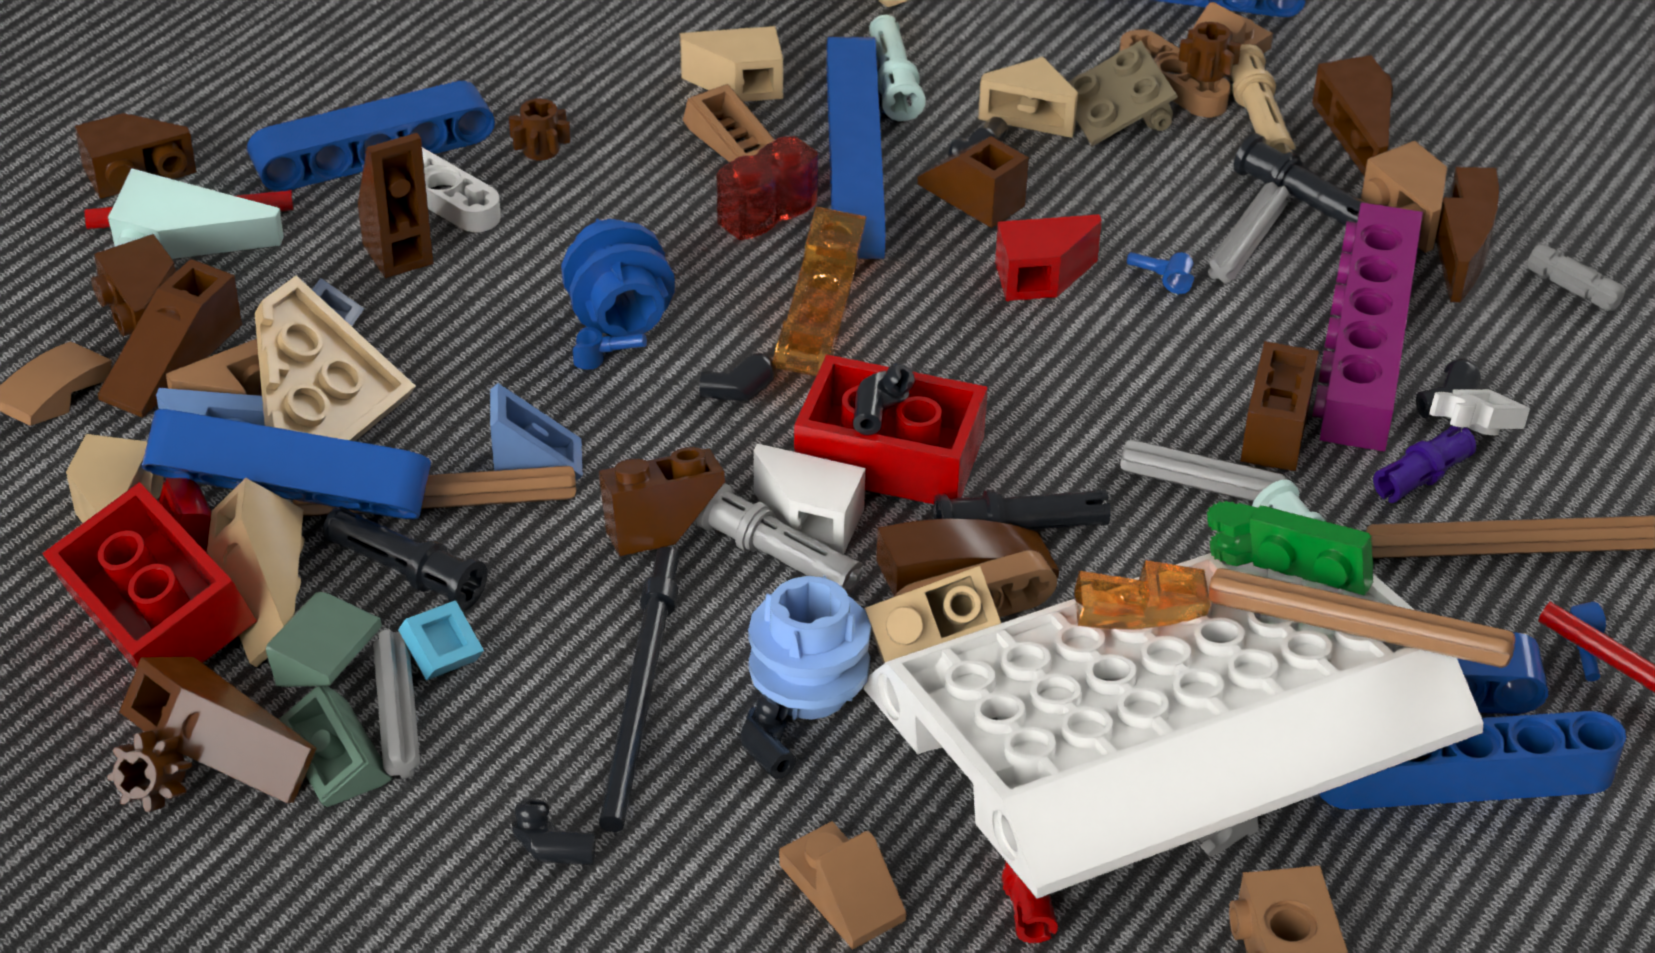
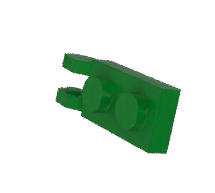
(1292, 545)

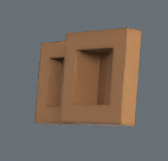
(46, 383)

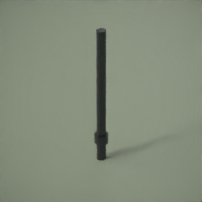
(657, 602)

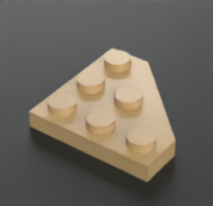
(319, 369)

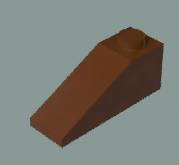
(1355, 105)
(395, 206)

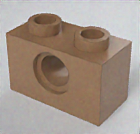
(1286, 913)

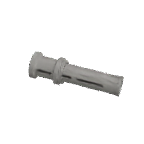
(758, 529)

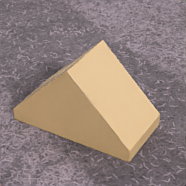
(1030, 98)

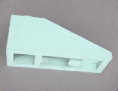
(191, 218)

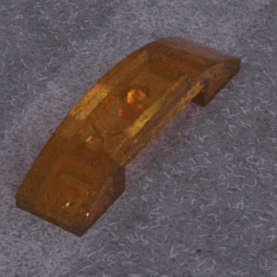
(820, 291)

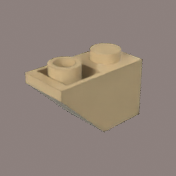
(742, 58)
(106, 470)
(932, 614)

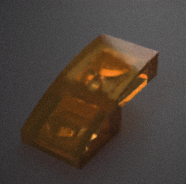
(1159, 598)

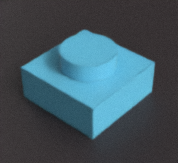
(440, 640)

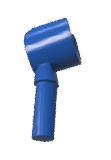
(1175, 271)
(591, 345)
(1594, 616)

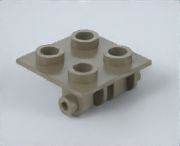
(1122, 93)

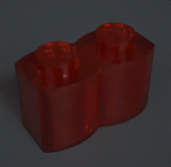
(767, 187)

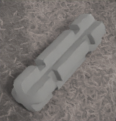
(1576, 277)

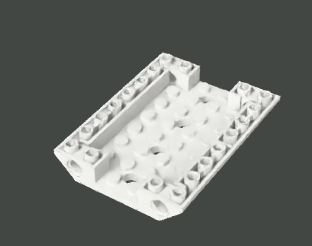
(1181, 739)

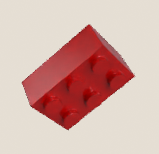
(922, 443)
(149, 582)

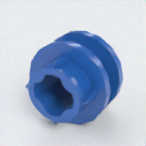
(618, 277)

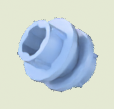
(809, 647)

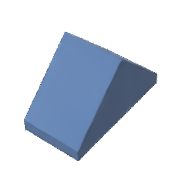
(528, 437)

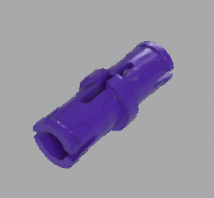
(1424, 463)

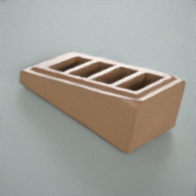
(722, 102)

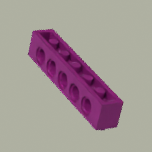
(1371, 327)

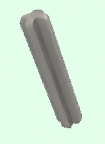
(1248, 232)
(1196, 470)
(396, 705)

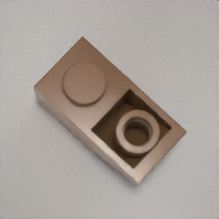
(1411, 181)

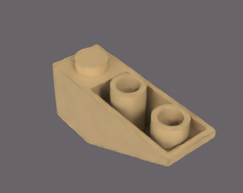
(259, 547)

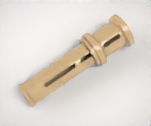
(1255, 91)

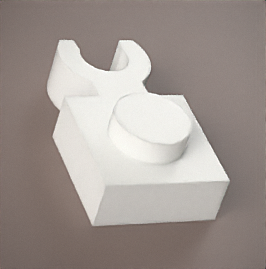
(1480, 410)

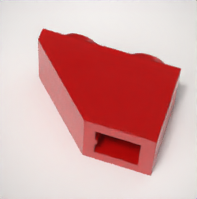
(1045, 254)

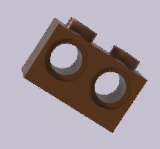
(1279, 406)

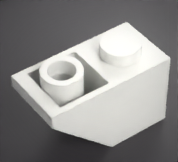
(811, 493)

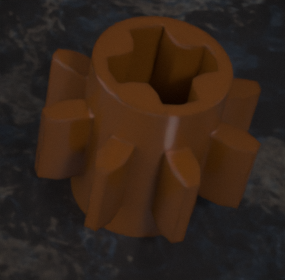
(1209, 51)
(539, 129)
(149, 771)

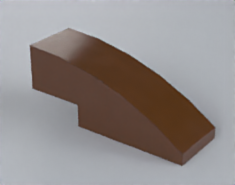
(1467, 228)
(939, 546)

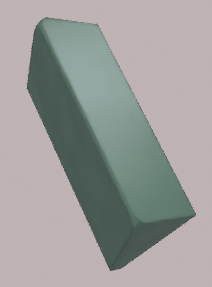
(319, 641)
(345, 756)

